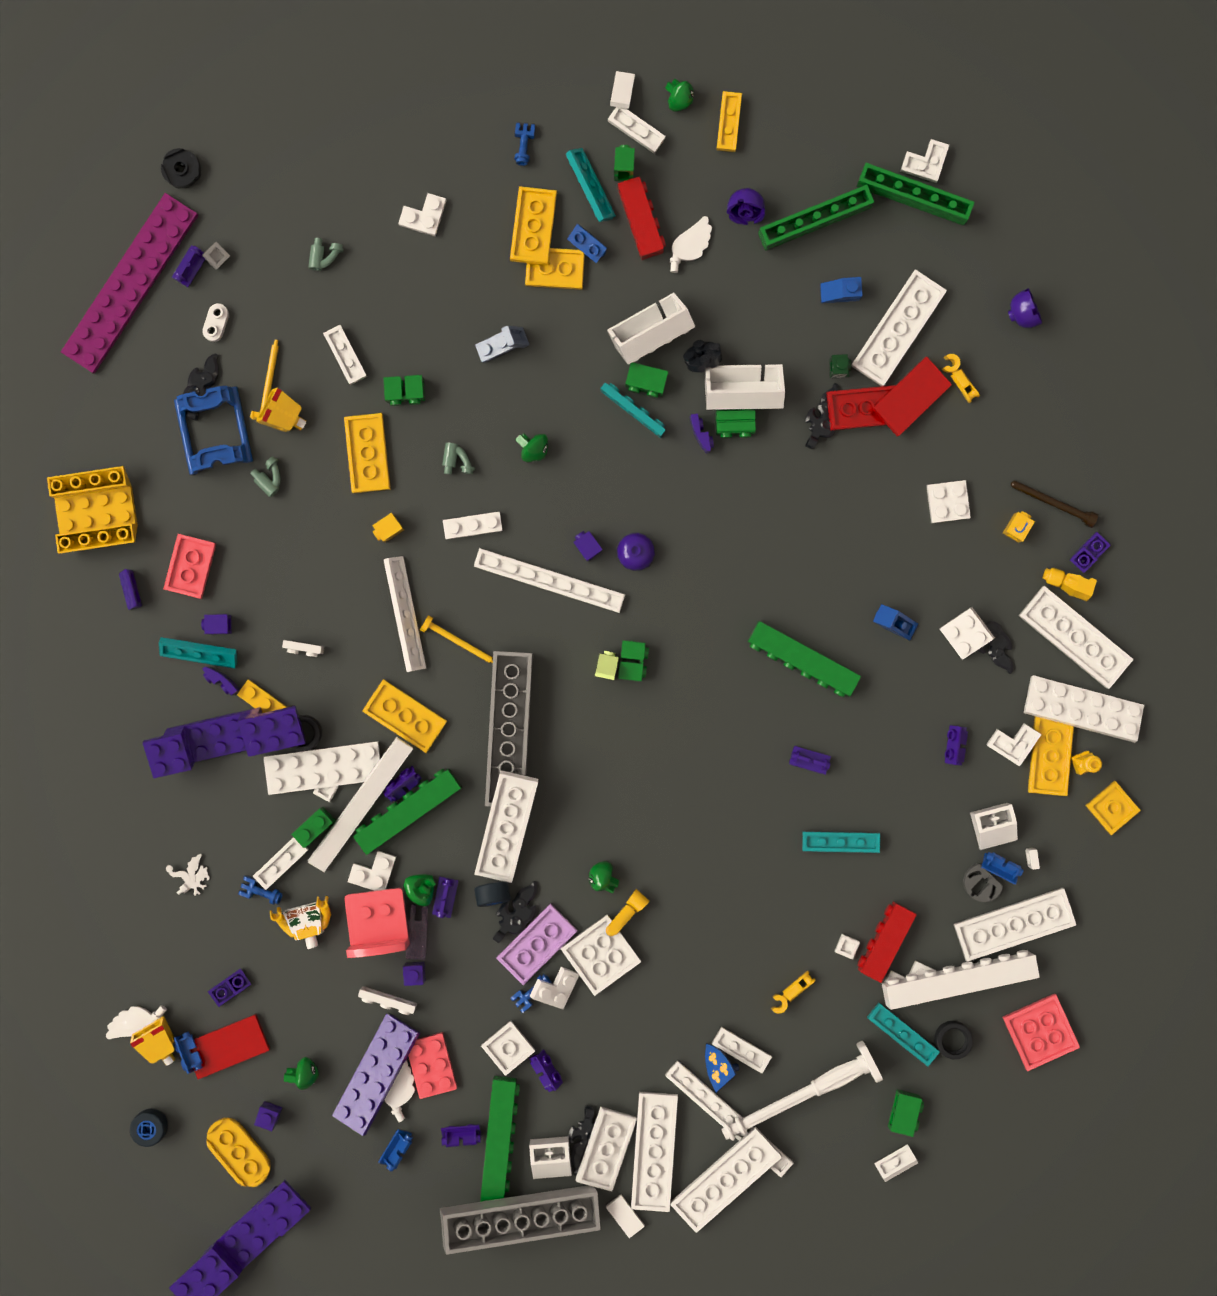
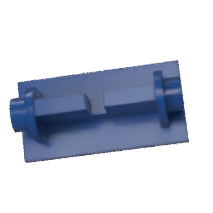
(587, 243)
(996, 865)
(184, 1047)
(398, 1144)

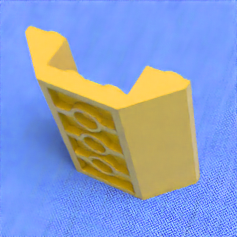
(93, 509)

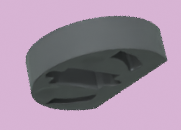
(984, 893)

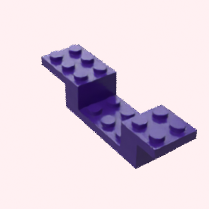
(222, 736)
(242, 1243)

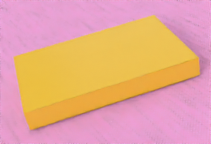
(563, 270)

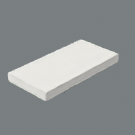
(606, 1149)

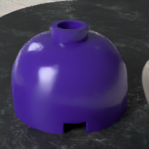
(746, 206)
(1024, 310)
(635, 551)

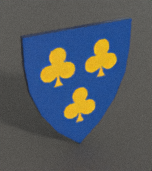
(719, 1067)

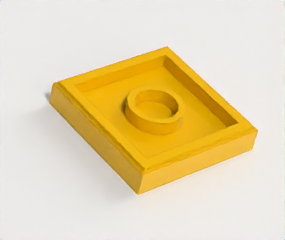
(1112, 808)

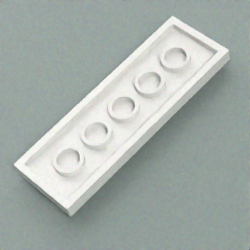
(898, 328)
(1076, 637)
(1083, 709)
(320, 767)
(506, 826)
(1015, 924)
(654, 1151)
(726, 1179)

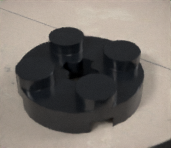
(170, 165)
(702, 356)

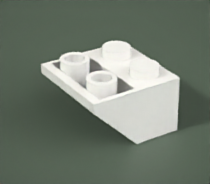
(995, 825)
(550, 1157)

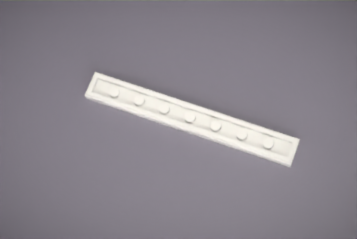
(549, 580)
(360, 804)
(715, 1106)

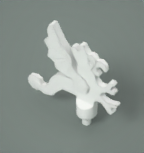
(191, 880)

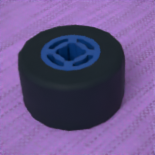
(492, 894)
(155, 1123)

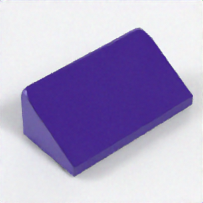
(130, 589)

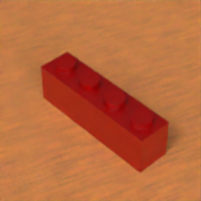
(640, 218)
(886, 941)

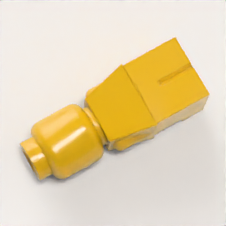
(1072, 584)
(1086, 762)

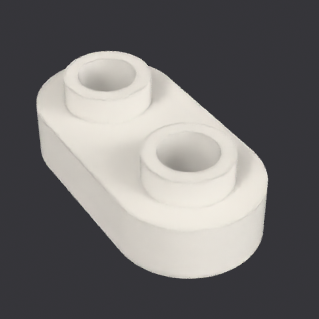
(217, 322)

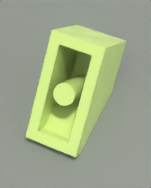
(607, 665)

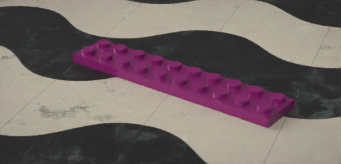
(129, 283)

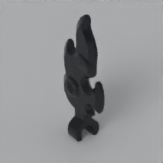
(200, 380)
(821, 424)
(998, 647)
(516, 921)
(584, 1132)

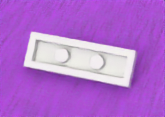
(636, 129)
(345, 354)
(472, 525)
(280, 863)
(387, 1001)
(741, 1050)

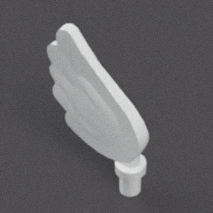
(691, 243)
(132, 1021)
(401, 1091)

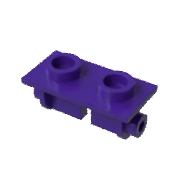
(189, 266)
(953, 753)
(810, 760)
(408, 778)
(445, 897)
(542, 1063)
(470, 1134)

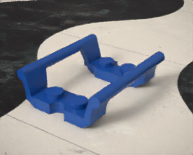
(207, 457)

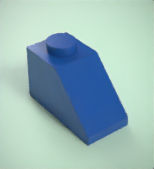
(841, 290)
(895, 622)

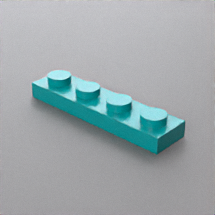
(590, 184)
(639, 414)
(198, 652)
(840, 841)
(903, 1034)

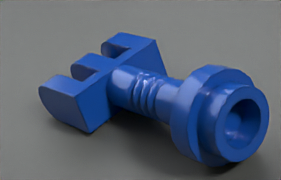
(522, 158)
(275, 896)
(525, 998)

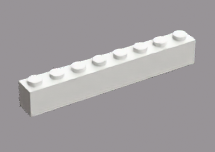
(960, 980)

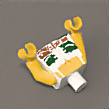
(304, 921)

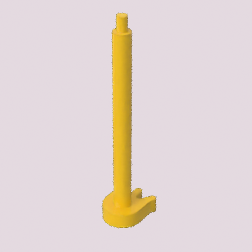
(269, 378)
(428, 624)

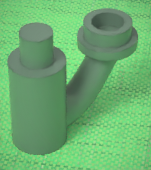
(316, 259)
(450, 456)
(269, 486)

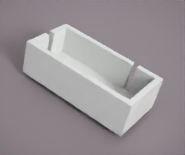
(648, 329)
(741, 387)

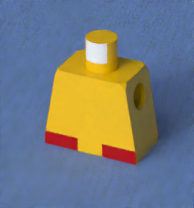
(281, 412)
(155, 1042)

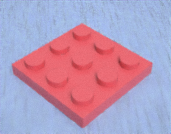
(1041, 1032)

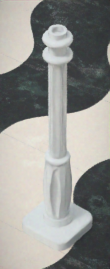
(825, 1083)

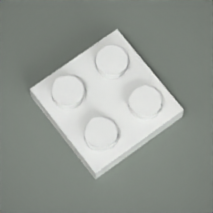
(948, 501)
(967, 633)
(508, 1047)

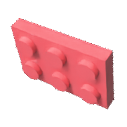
(189, 566)
(432, 1066)

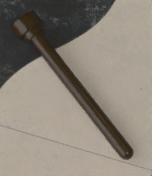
(1088, 518)

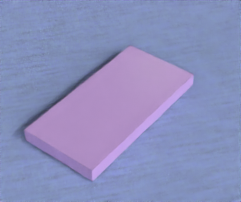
(536, 944)

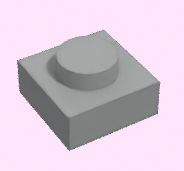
(216, 255)

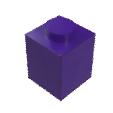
(587, 545)
(217, 624)
(414, 973)
(268, 1116)

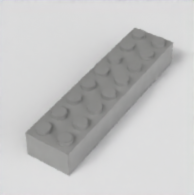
(508, 717)
(519, 1219)

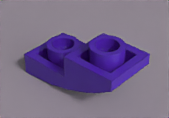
(703, 438)
(1089, 552)
(215, 677)
(229, 987)

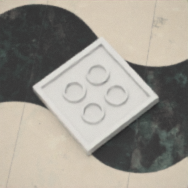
(600, 957)

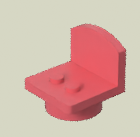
(376, 922)

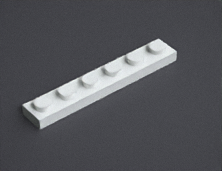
(404, 614)

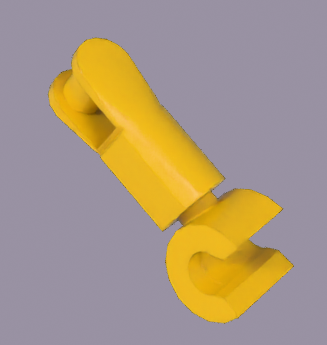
(960, 377)
(635, 904)
(792, 992)

